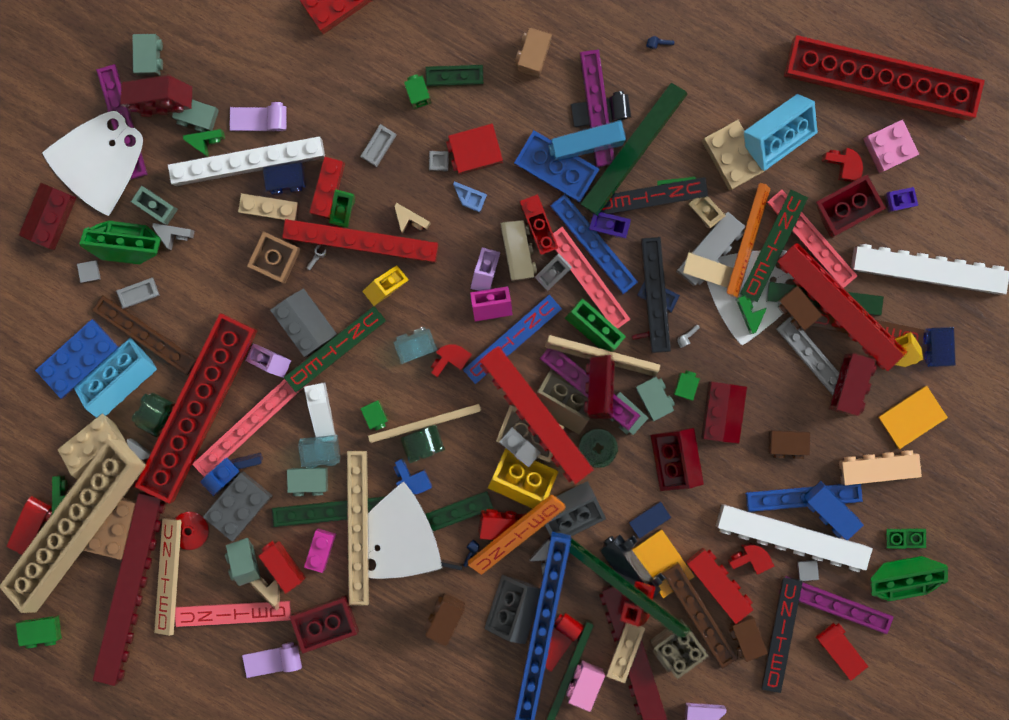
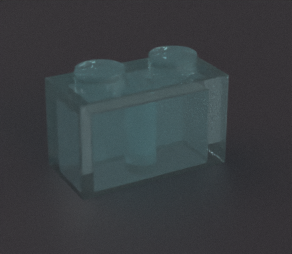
(415, 346)
(319, 451)

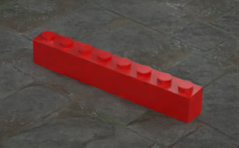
(360, 241)
(842, 307)
(536, 414)

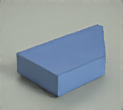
(470, 197)

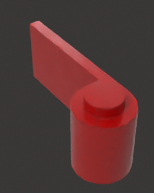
(29, 523)
(563, 634)
(841, 650)

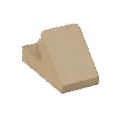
(707, 211)
(405, 216)
(270, 593)

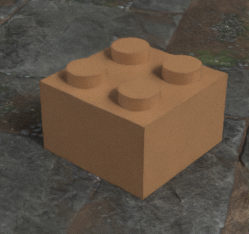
(534, 52)
(274, 257)

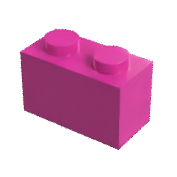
(491, 303)
(320, 550)

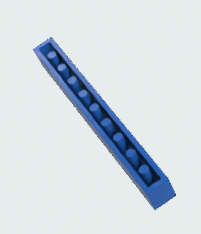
(543, 626)

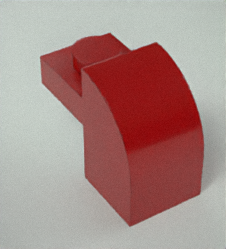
(850, 162)
(450, 353)
(755, 555)
(633, 613)

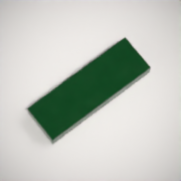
(454, 75)

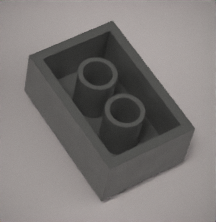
(237, 506)

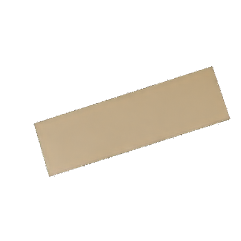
(708, 270)

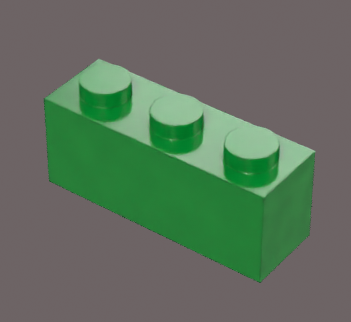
(594, 326)

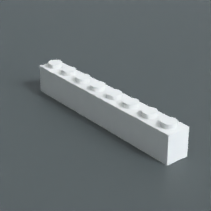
(246, 161)
(930, 270)
(794, 537)

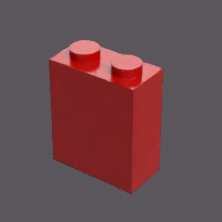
(474, 149)
(281, 566)

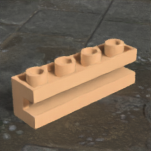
(880, 468)

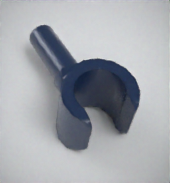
(654, 41)
(473, 547)

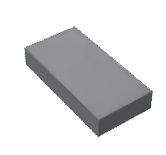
(378, 145)
(138, 293)

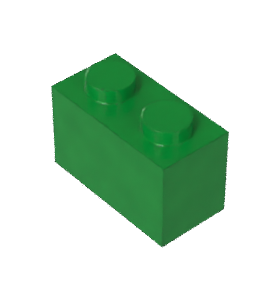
(417, 91)
(38, 630)

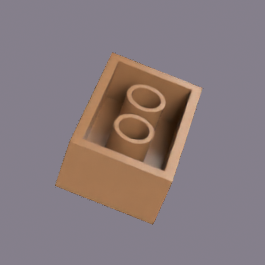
(113, 533)

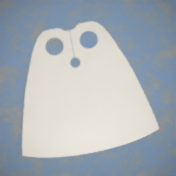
(93, 166)
(729, 308)
(403, 537)

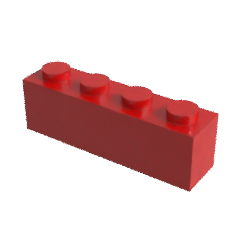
(719, 585)

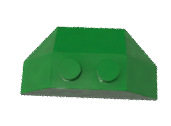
(121, 242)
(908, 578)

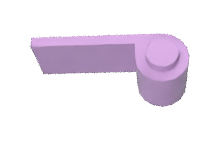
(259, 119)
(273, 660)

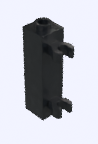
(626, 564)

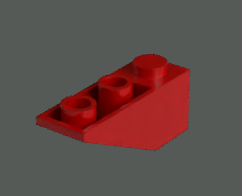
(538, 224)
(495, 523)

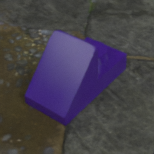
(901, 199)
(610, 224)

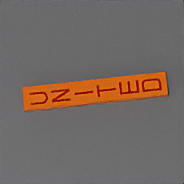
(748, 240)
(516, 534)

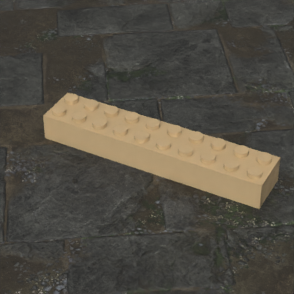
(72, 526)

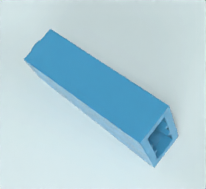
(588, 141)

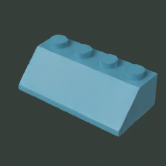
(781, 131)
(115, 378)

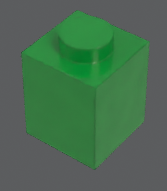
(686, 385)
(374, 415)

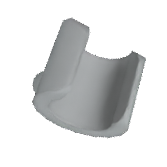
(316, 257)
(683, 340)

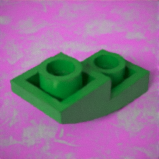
(906, 538)

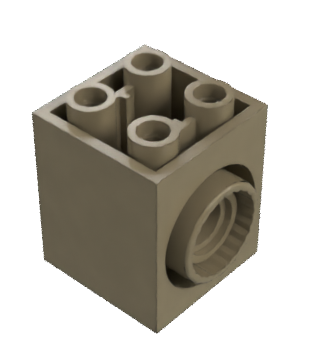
(678, 653)

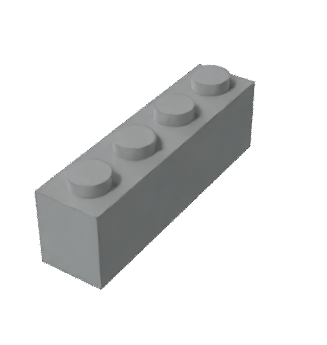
(716, 243)

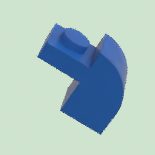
(219, 476)
(417, 482)

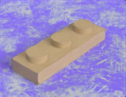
(268, 207)
(625, 652)

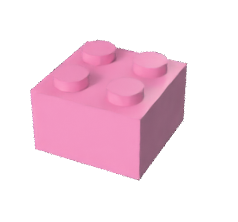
(891, 146)
(585, 685)

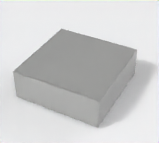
(438, 160)
(88, 271)
(808, 570)

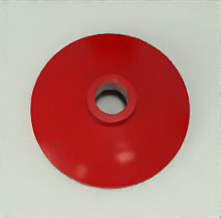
(198, 527)

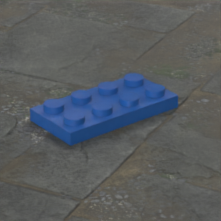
(567, 175)
(77, 358)

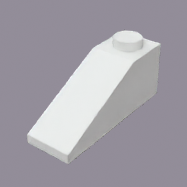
(319, 409)

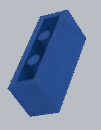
(833, 511)

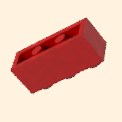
(328, 181)

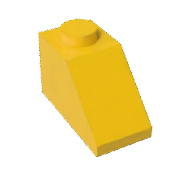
(385, 285)
(913, 348)

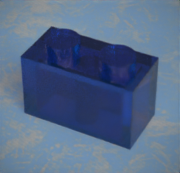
(284, 177)
(940, 346)

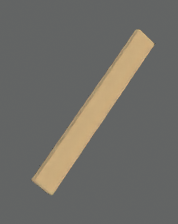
(357, 528)

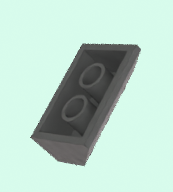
(303, 322)
(579, 513)
(513, 609)

